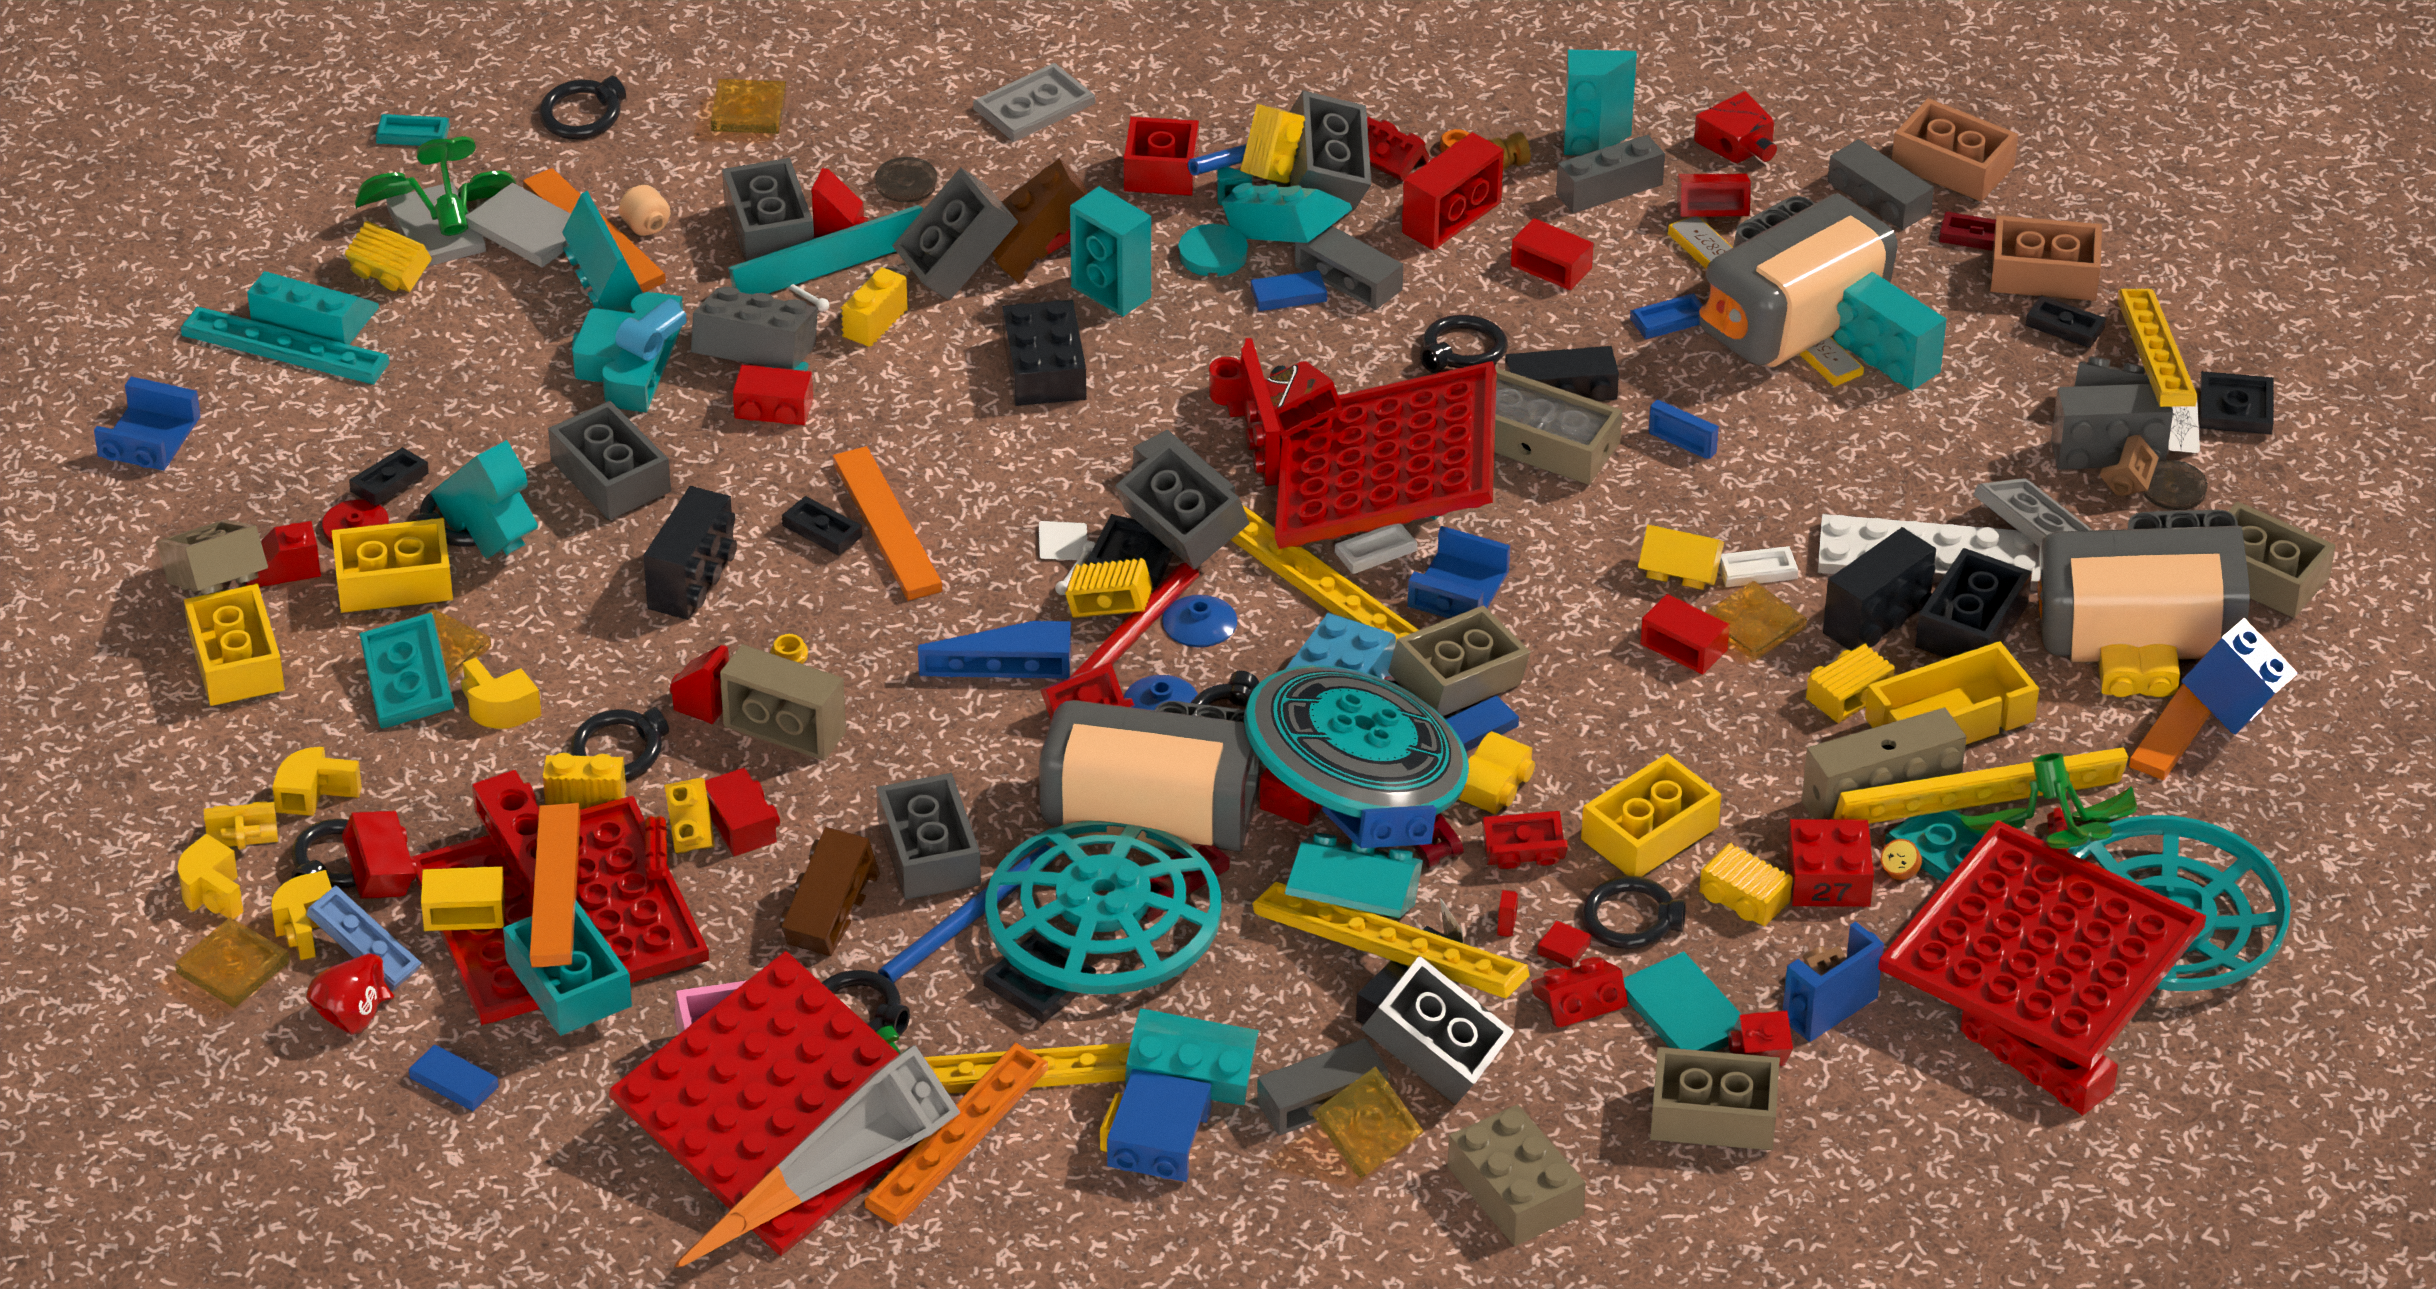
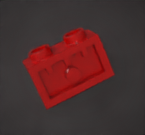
(1393, 150)

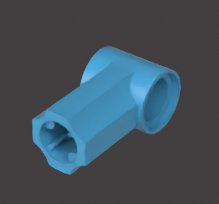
(647, 335)

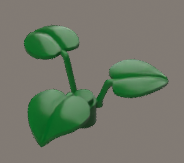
(449, 209)
(2053, 782)

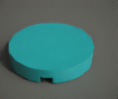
(1213, 249)

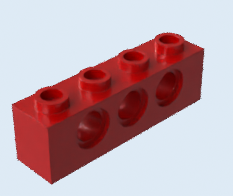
(511, 820)
(2064, 1079)

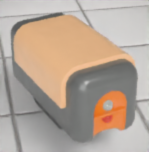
(1790, 273)
(2158, 582)
(1155, 769)

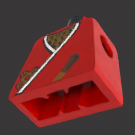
(1301, 397)

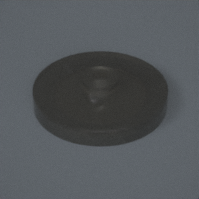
(906, 179)
(2176, 486)

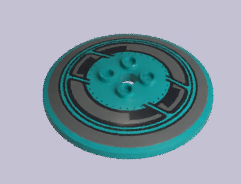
(1312, 738)

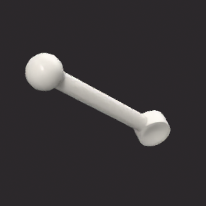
(822, 304)
(1061, 586)

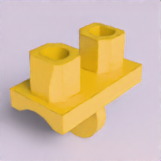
(689, 815)
(242, 824)

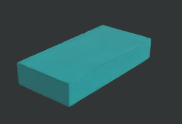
(411, 129)

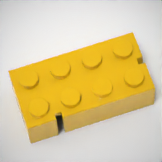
(1977, 688)

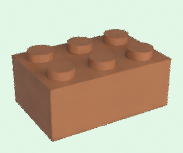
(1955, 149)
(2046, 258)

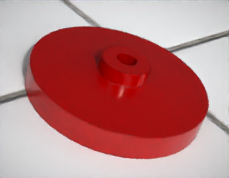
(353, 515)

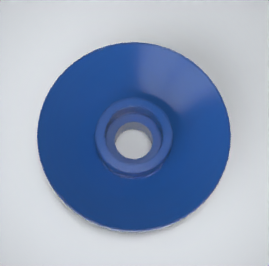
(1200, 621)
(1156, 689)

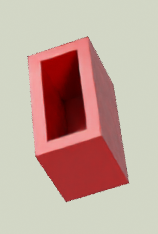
(1713, 195)
(1552, 254)
(773, 395)
(1684, 634)
(741, 812)
(379, 854)

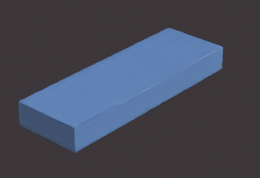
(362, 935)

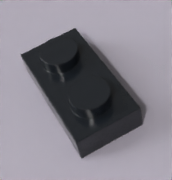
(2065, 321)
(389, 476)
(822, 525)

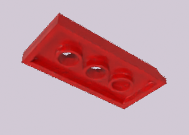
(1245, 393)

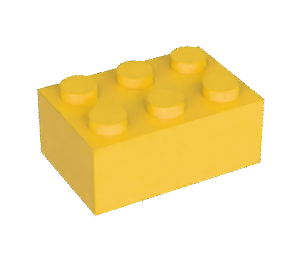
(392, 565)
(234, 644)
(1650, 816)

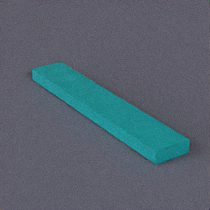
(822, 254)
(285, 345)

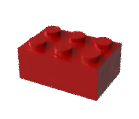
(1452, 191)

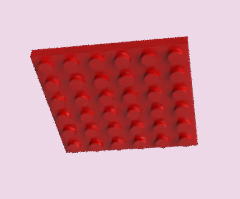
(1390, 457)
(637, 916)
(2042, 944)
(753, 1085)

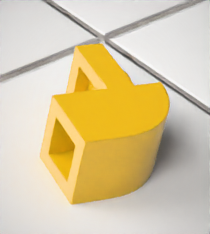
(502, 700)
(308, 775)
(208, 876)
(290, 910)

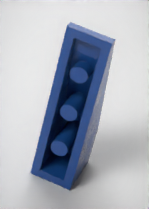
(1011, 651)

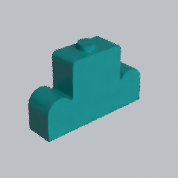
(625, 377)
(488, 501)

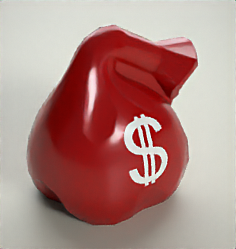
(350, 992)

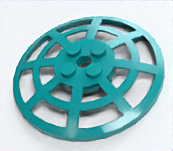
(2201, 898)
(1120, 908)

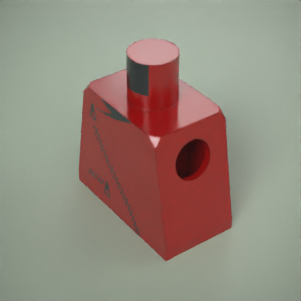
(1737, 129)

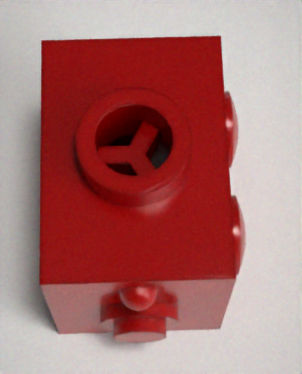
(1284, 801)
(1762, 1035)

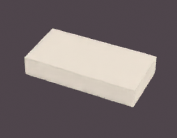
(1375, 547)
(1758, 566)

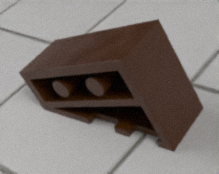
(1041, 213)
(828, 890)

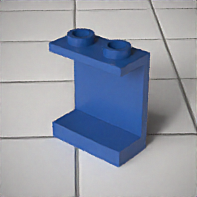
(152, 425)
(1461, 575)
(2239, 676)
(1387, 826)
(1824, 1001)
(1157, 1124)

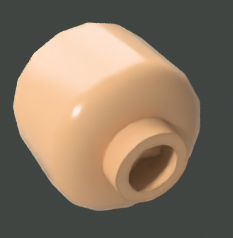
(643, 208)

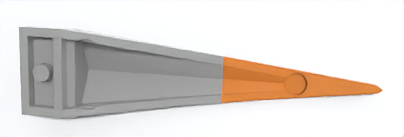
(877, 1120)

